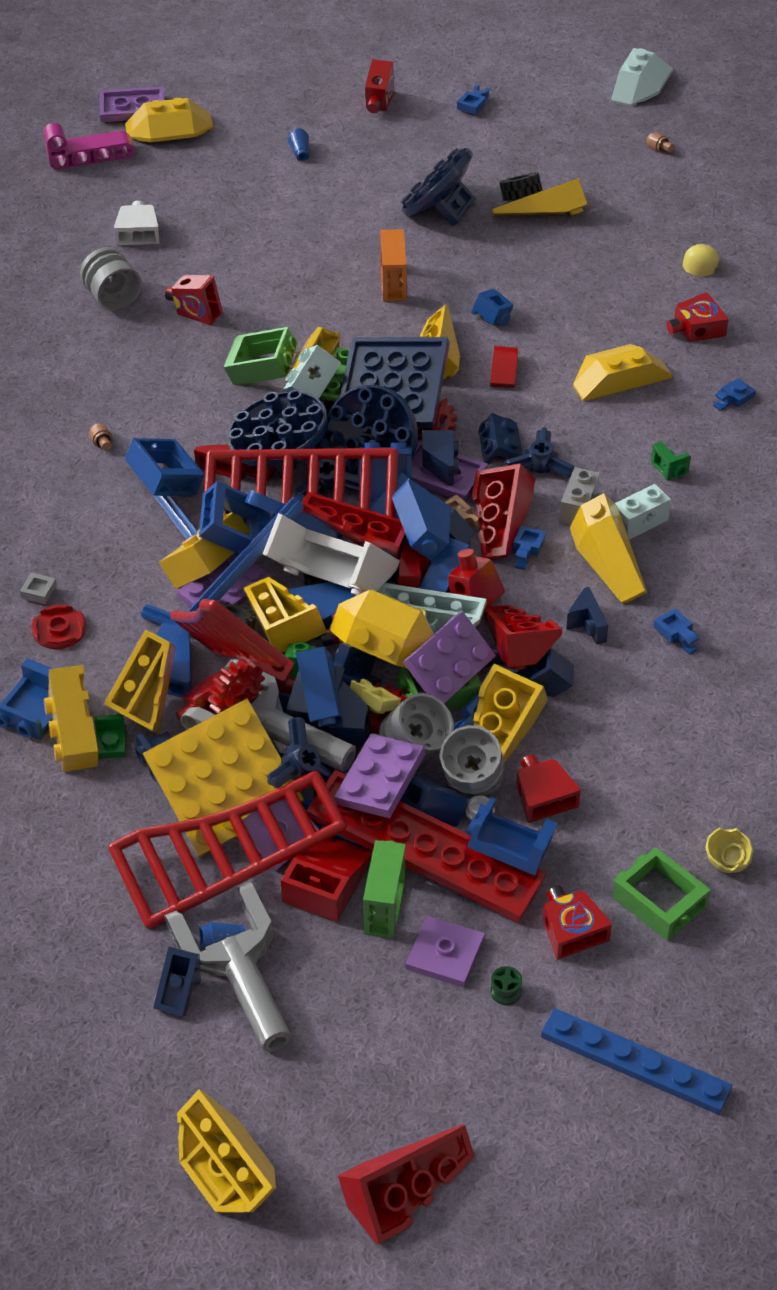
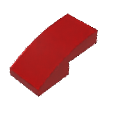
(504, 367)

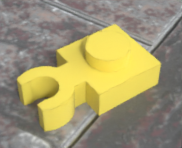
(377, 698)

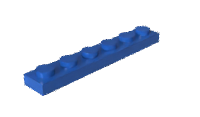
(637, 1061)

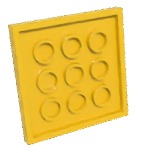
(215, 768)

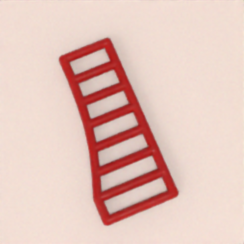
(314, 456)
(227, 634)
(205, 825)

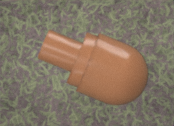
(656, 140)
(102, 435)

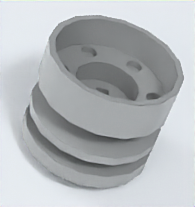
(110, 278)
(419, 721)
(471, 747)

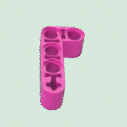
(115, 146)

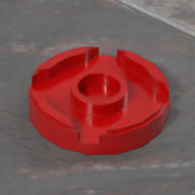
(58, 627)

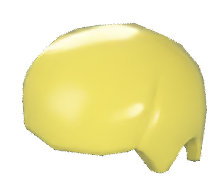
(701, 260)
(729, 845)

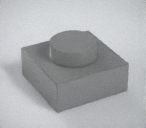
(38, 588)

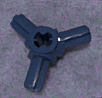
(542, 457)
(327, 482)
(299, 757)

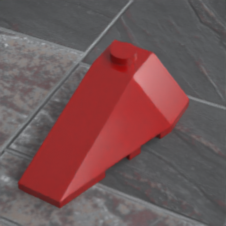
(501, 504)
(520, 637)
(395, 1184)

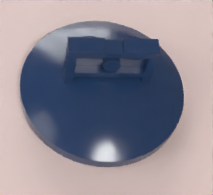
(443, 189)
(370, 416)
(279, 422)

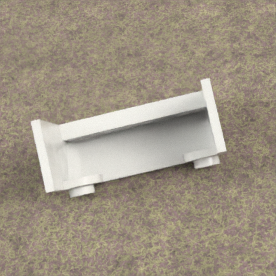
(328, 557)

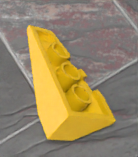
(555, 200)
(508, 707)

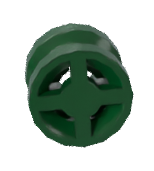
(501, 980)

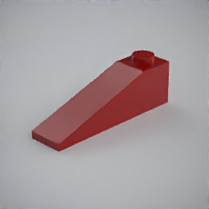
(358, 523)

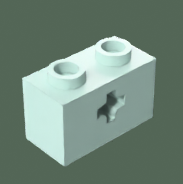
(322, 366)
(644, 510)

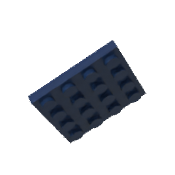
(403, 364)

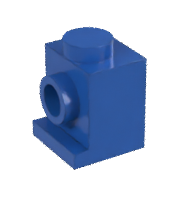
(493, 307)

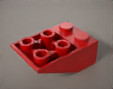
(325, 877)

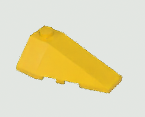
(441, 325)
(606, 547)

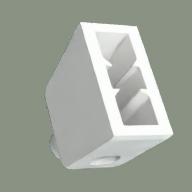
(136, 225)

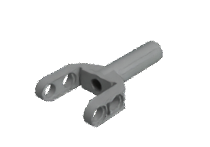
(268, 708)
(237, 960)

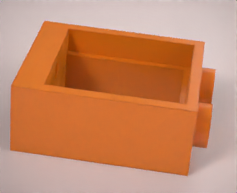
(393, 265)

